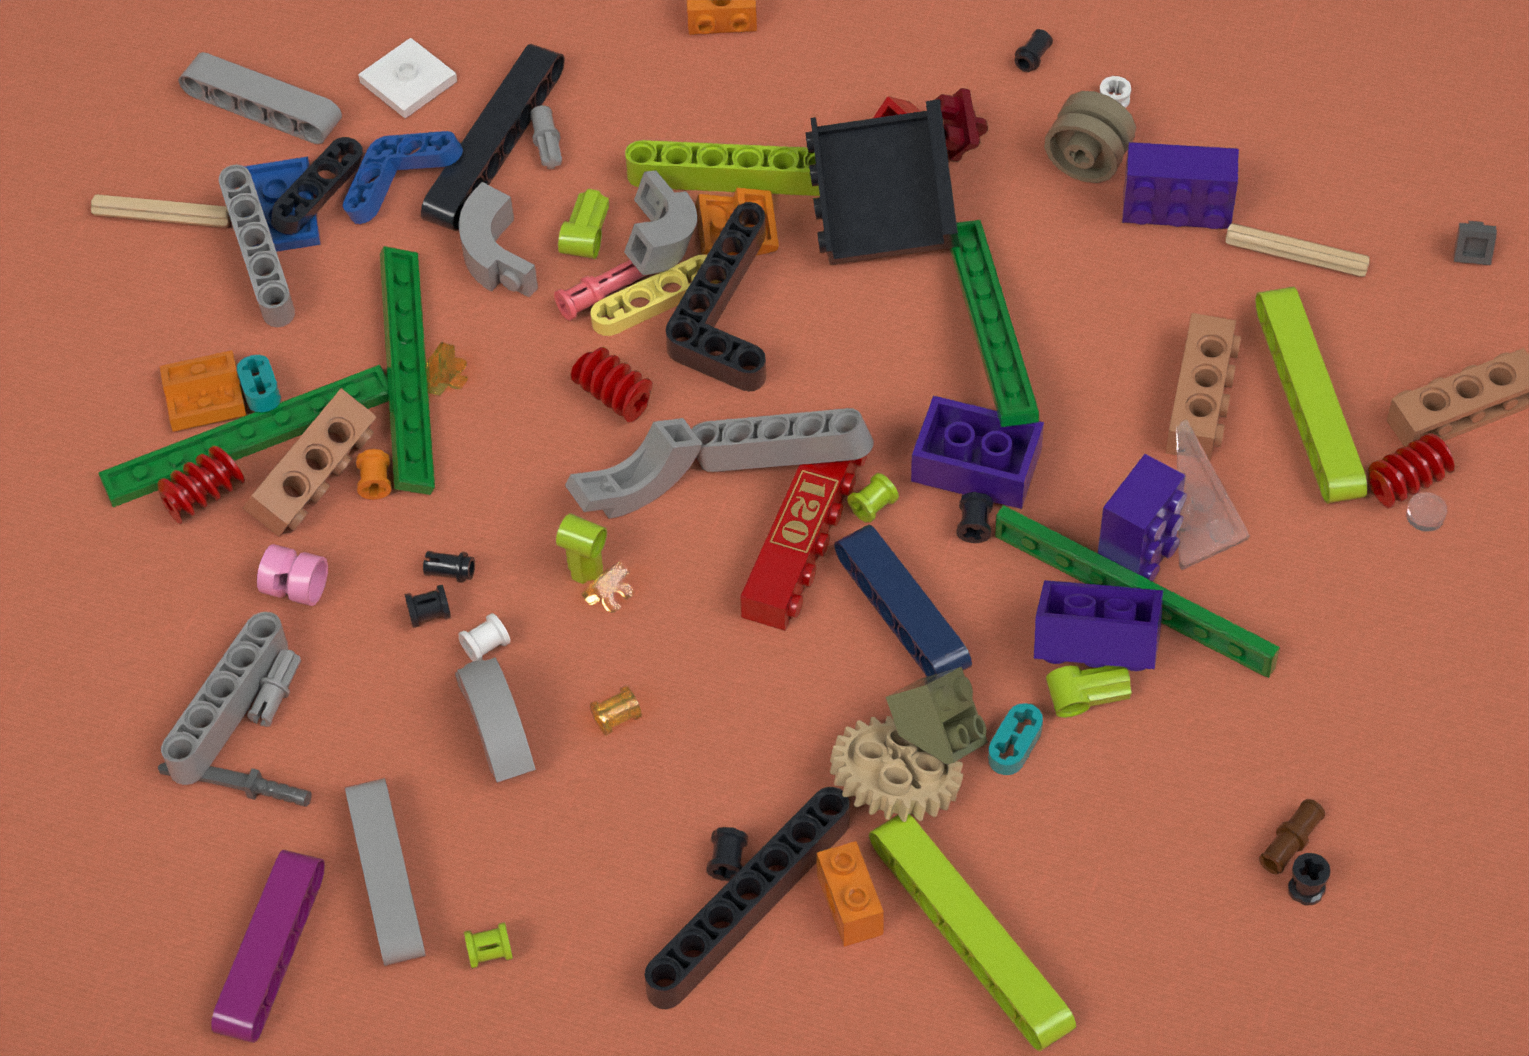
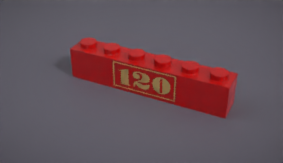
(796, 540)

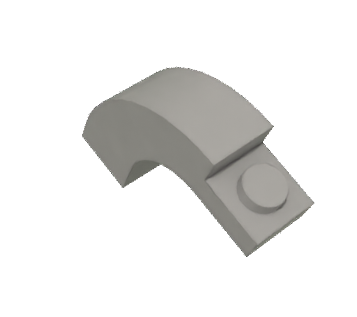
(480, 225)
(663, 240)
(643, 476)
(496, 718)

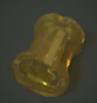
(616, 710)

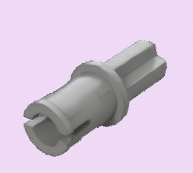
(546, 136)
(274, 687)

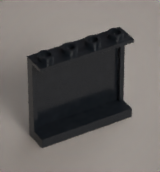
(883, 186)

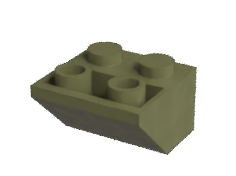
(939, 715)

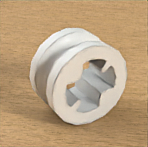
(1117, 85)

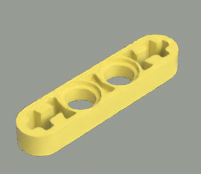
(650, 289)

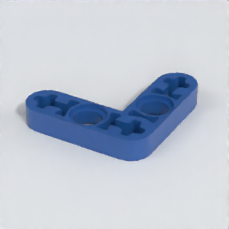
(392, 154)

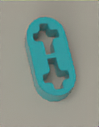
(253, 384)
(1022, 742)

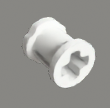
(484, 638)

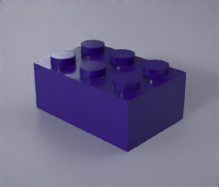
(1180, 185)
(969, 451)
(1143, 518)
(1098, 625)

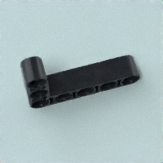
(714, 299)

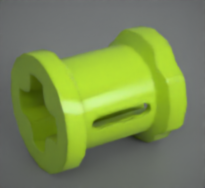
(873, 498)
(491, 952)

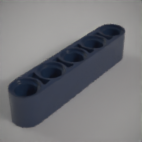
(901, 602)

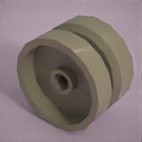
(1090, 136)

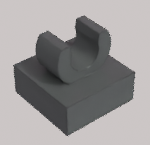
(1475, 243)

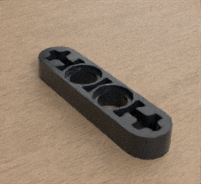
(313, 182)

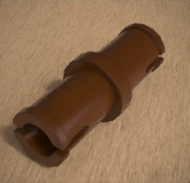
(1292, 836)

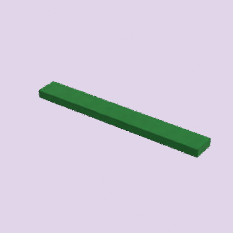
(993, 327)
(406, 371)
(241, 436)
(1177, 611)

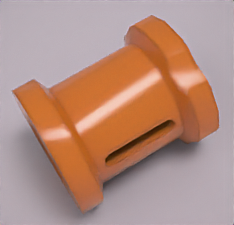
(373, 474)

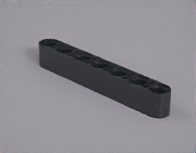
(493, 134)
(743, 913)

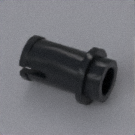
(1029, 56)
(449, 565)

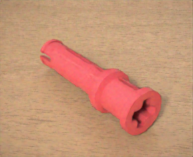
(596, 288)

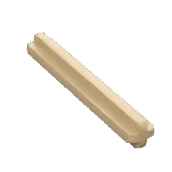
(160, 211)
(1297, 250)

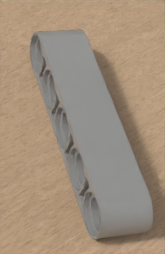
(260, 98)
(261, 258)
(783, 440)
(223, 699)
(385, 872)

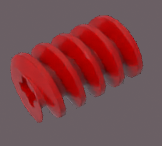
(612, 383)
(1410, 469)
(198, 482)

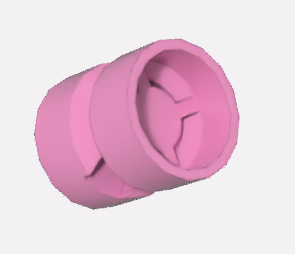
(286, 573)

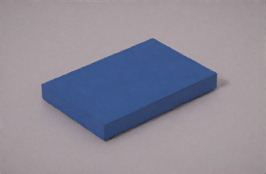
(270, 183)

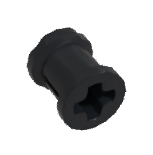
(975, 514)
(427, 606)
(726, 853)
(1309, 878)

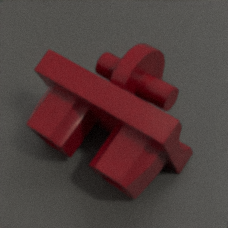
(960, 123)

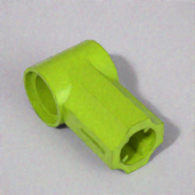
(583, 231)
(583, 547)
(1077, 690)

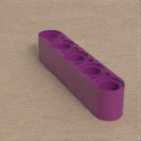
(268, 946)

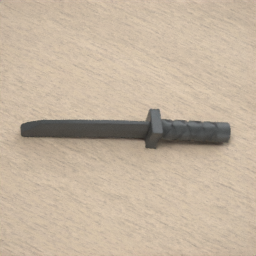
(251, 784)

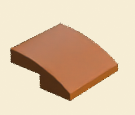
(715, 211)
(202, 390)

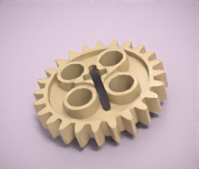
(892, 772)

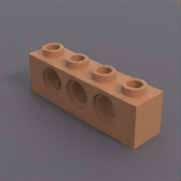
(1202, 380)
(1463, 400)
(271, 503)

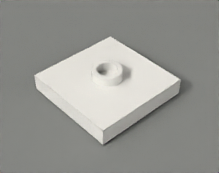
(407, 77)

